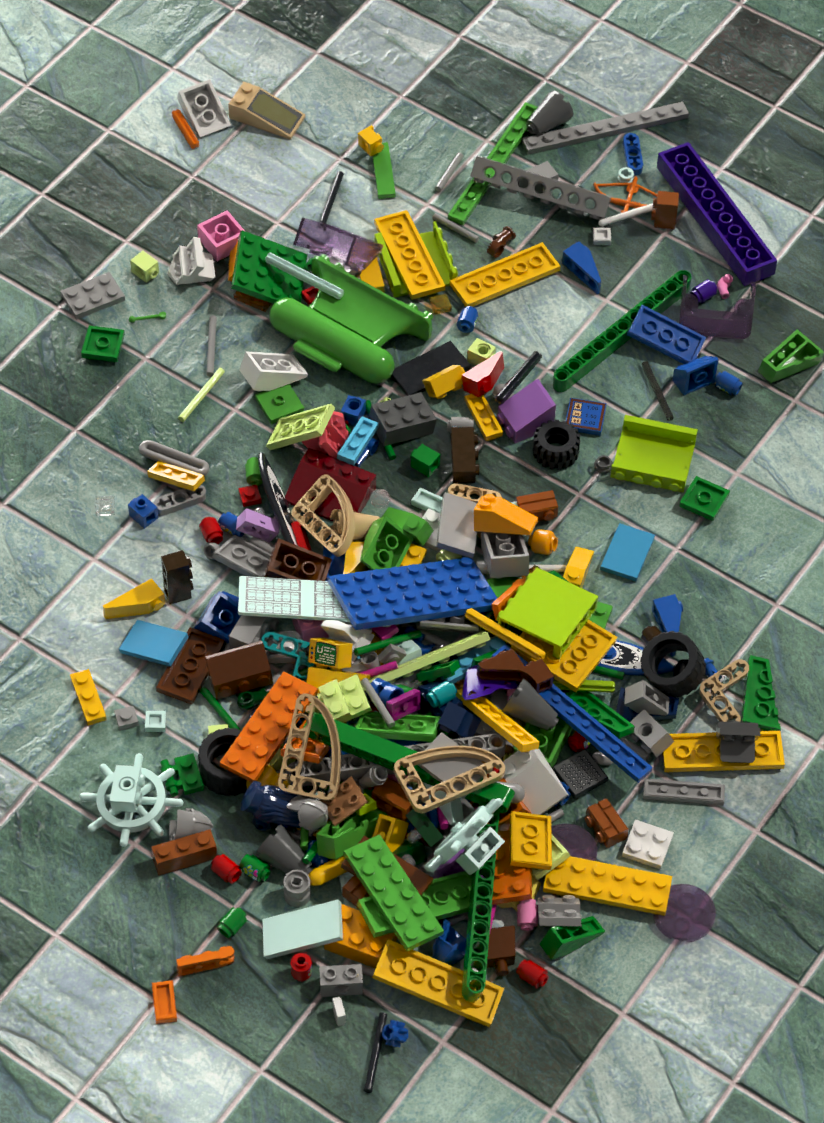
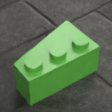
(790, 357)
(335, 839)

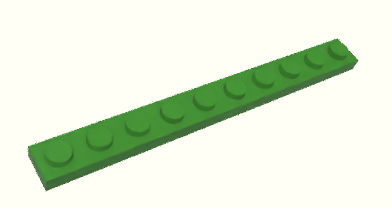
(501, 153)

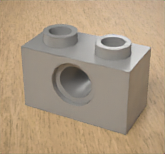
(658, 739)
(341, 980)

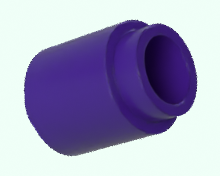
(704, 291)

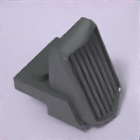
(737, 741)

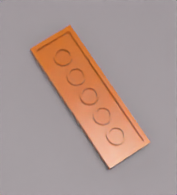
(266, 728)

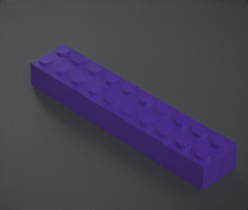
(716, 214)

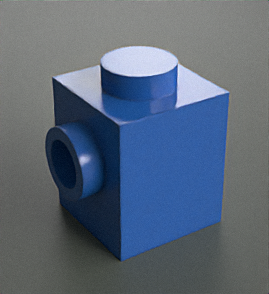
(143, 511)

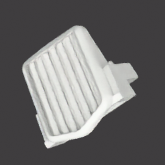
(191, 264)
(346, 633)

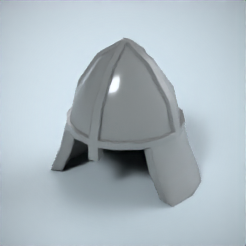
(311, 813)
(188, 823)

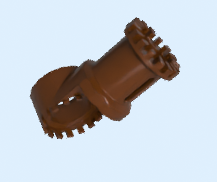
(499, 241)

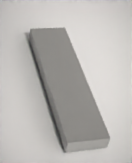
(684, 791)

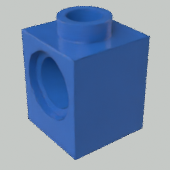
(353, 409)

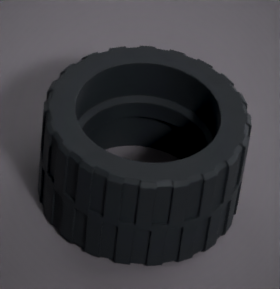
(660, 647)
(216, 780)

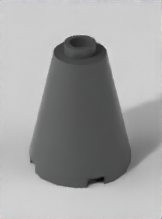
(549, 114)
(530, 707)
(283, 852)

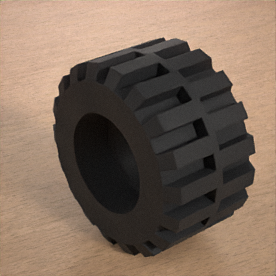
(559, 433)

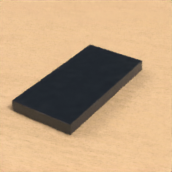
(410, 374)

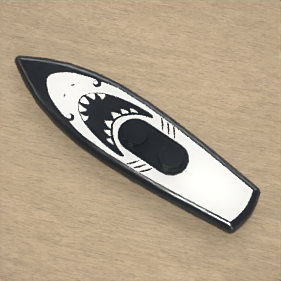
(277, 499)

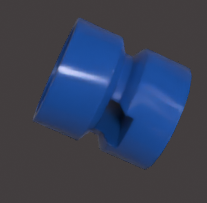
(385, 690)

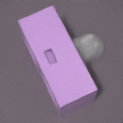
(257, 524)

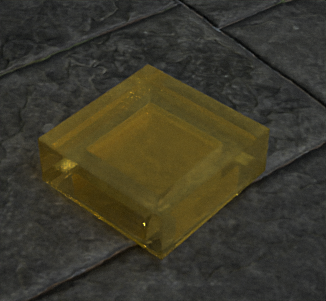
(440, 304)

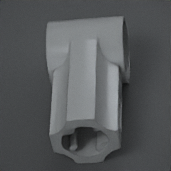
(366, 662)

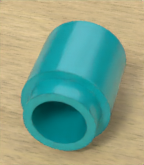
(441, 694)

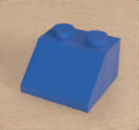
(695, 374)
(219, 617)

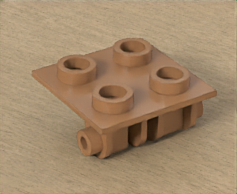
(347, 801)

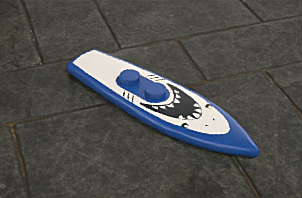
(626, 658)

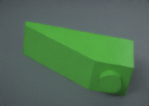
(410, 523)

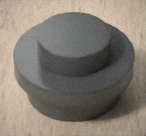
(603, 464)

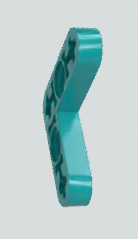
(300, 658)

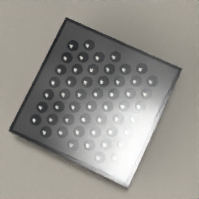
(580, 773)

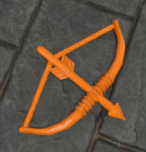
(631, 189)

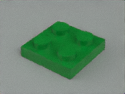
(103, 343)
(704, 498)

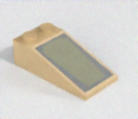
(264, 111)

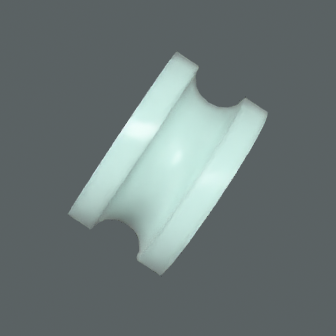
(625, 171)

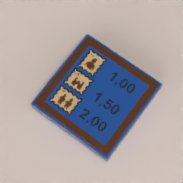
(586, 415)

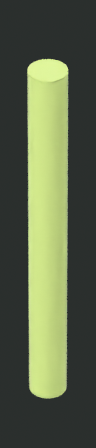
(203, 392)

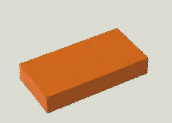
(164, 1002)

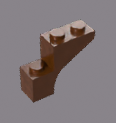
(508, 667)

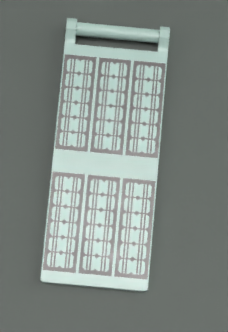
(289, 599)

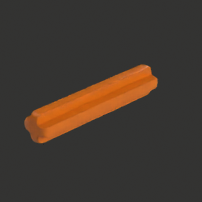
(185, 129)

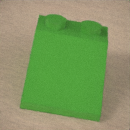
(385, 545)

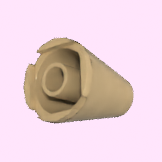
(362, 524)

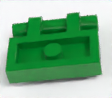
(188, 774)

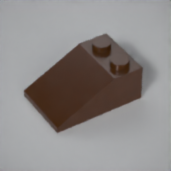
(297, 563)

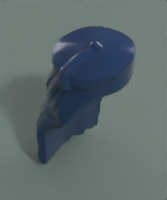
(269, 805)

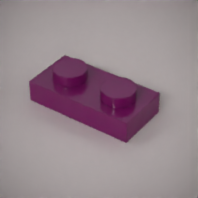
(404, 704)

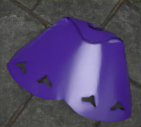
(474, 684)

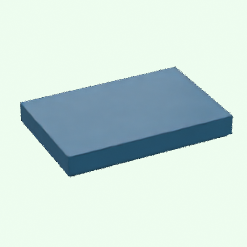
(627, 552)
(153, 643)

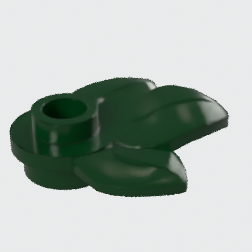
(249, 699)

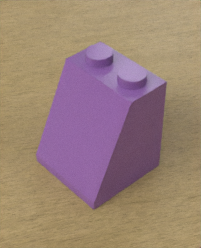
(526, 411)

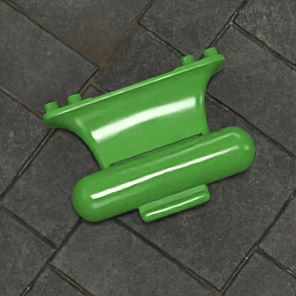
(351, 328)

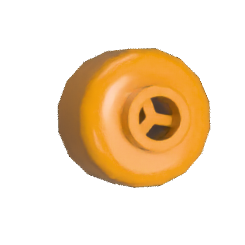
(543, 542)

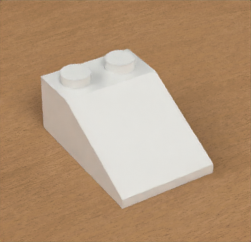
(203, 108)
(271, 370)
(537, 779)

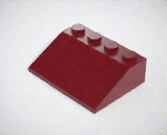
(355, 482)

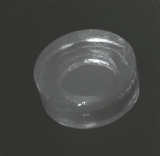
(380, 498)

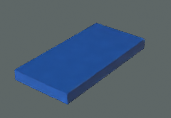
(666, 335)

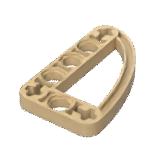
(326, 485)
(299, 753)
(422, 793)

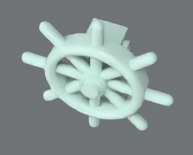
(129, 797)
(464, 835)

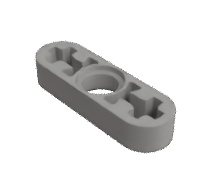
(195, 499)

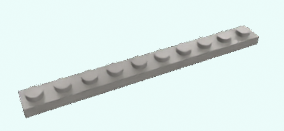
(605, 128)

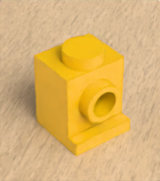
(370, 141)

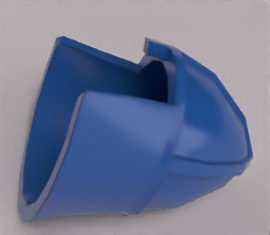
(450, 946)

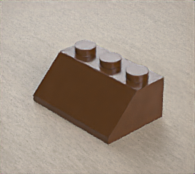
(239, 670)

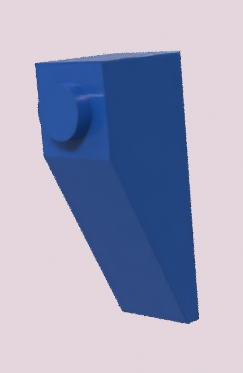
(581, 263)
(667, 614)

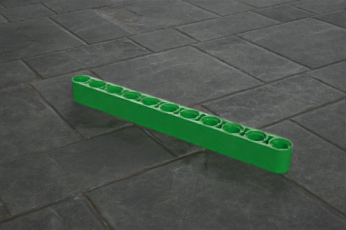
(616, 334)
(387, 753)
(480, 923)

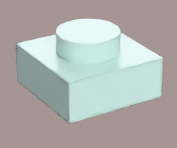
(155, 721)

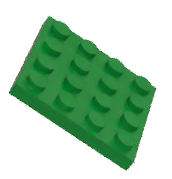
(261, 279)

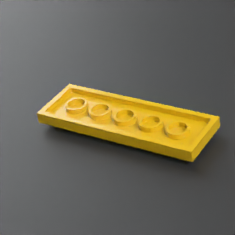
(409, 254)
(505, 275)
(702, 753)
(610, 885)
(434, 982)

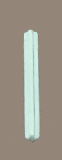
(304, 275)

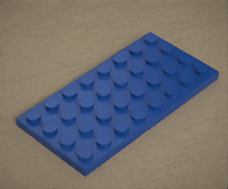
(412, 593)

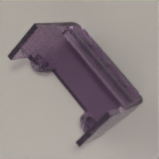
(338, 243)
(714, 322)

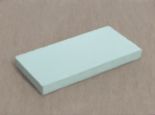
(302, 929)

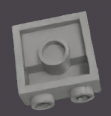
(559, 911)

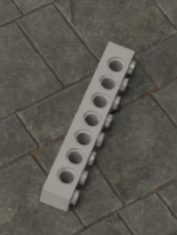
(482, 164)

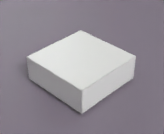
(601, 236)
(338, 1010)

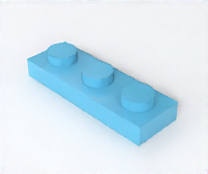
(357, 440)

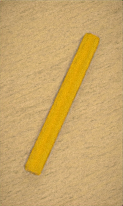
(504, 634)

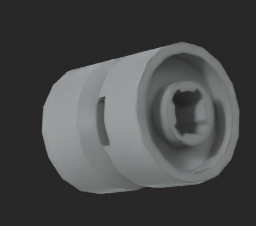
(297, 888)

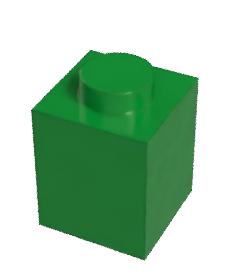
(425, 460)

